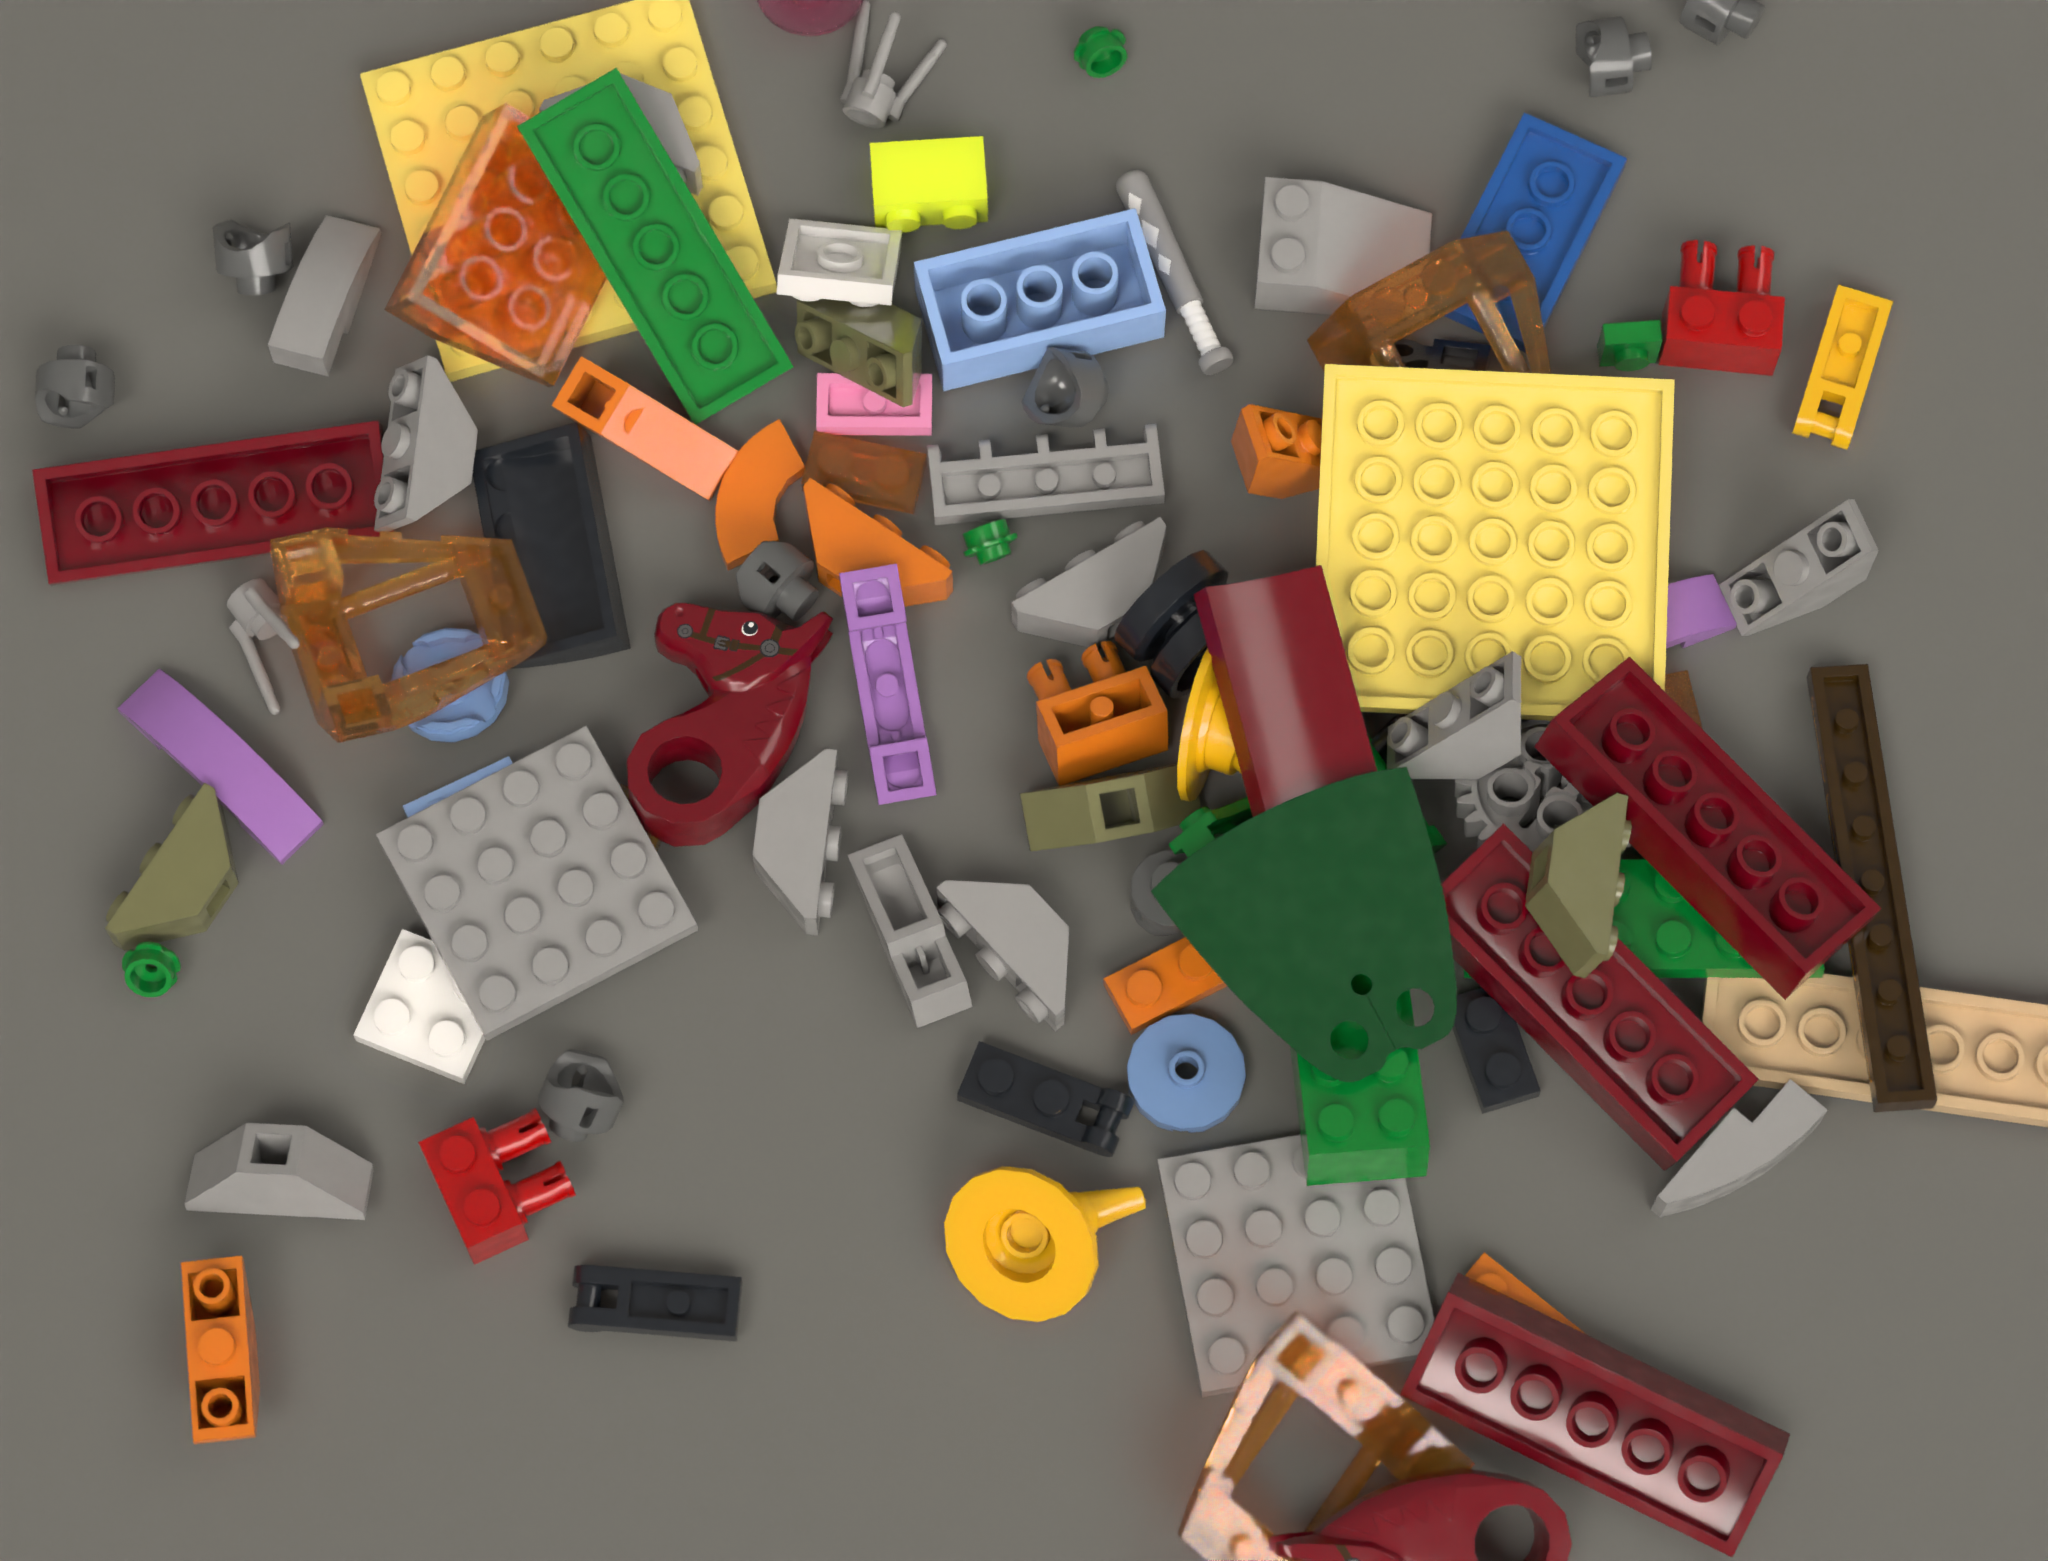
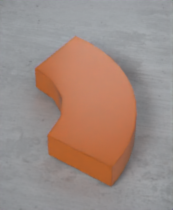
(752, 491)

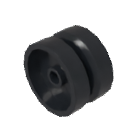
(1168, 625)

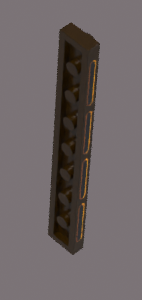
(1868, 852)

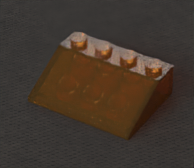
(501, 260)

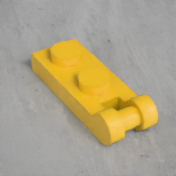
(1843, 364)

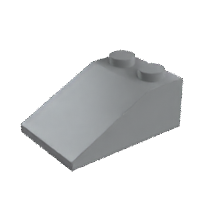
(1330, 243)

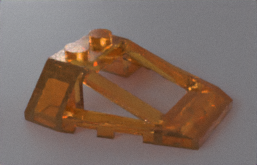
(1460, 272)
(328, 659)
(1343, 1388)

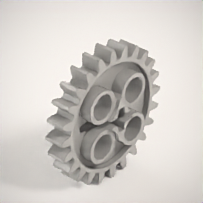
(1525, 780)

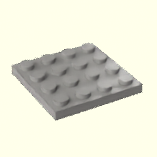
(536, 883)
(1266, 1245)

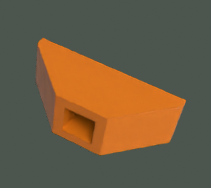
(1277, 451)
(852, 541)
(220, 1350)

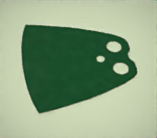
(1313, 899)

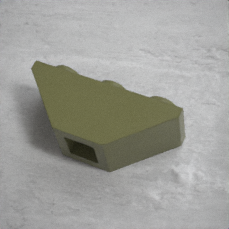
(864, 344)
(1104, 808)
(181, 880)
(1579, 883)

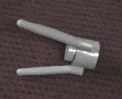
(871, 97)
(259, 614)

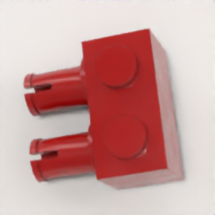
(1719, 327)
(484, 1206)

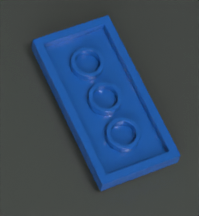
(1549, 200)

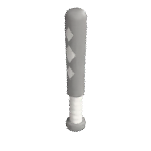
(1137, 192)

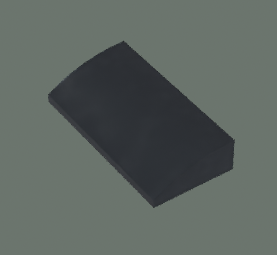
(551, 506)

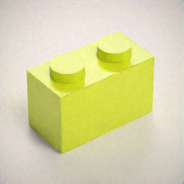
(929, 183)

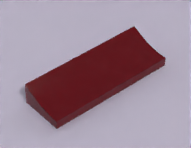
(205, 501)
(1284, 685)
(1708, 827)
(1609, 1031)
(1596, 1415)

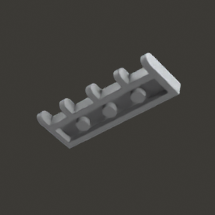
(1046, 480)

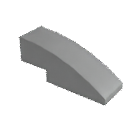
(323, 295)
(910, 931)
(1741, 1151)

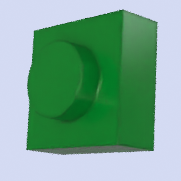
(1629, 344)

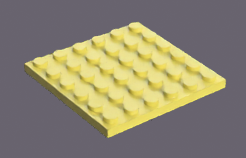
(434, 103)
(1491, 524)

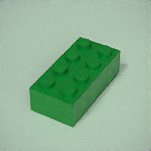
(1367, 1125)

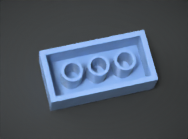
(1061, 287)

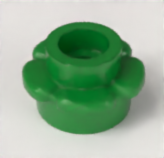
(1100, 51)
(989, 542)
(150, 980)

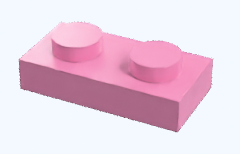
(854, 410)

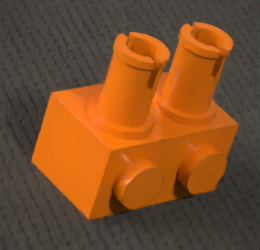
(1099, 723)

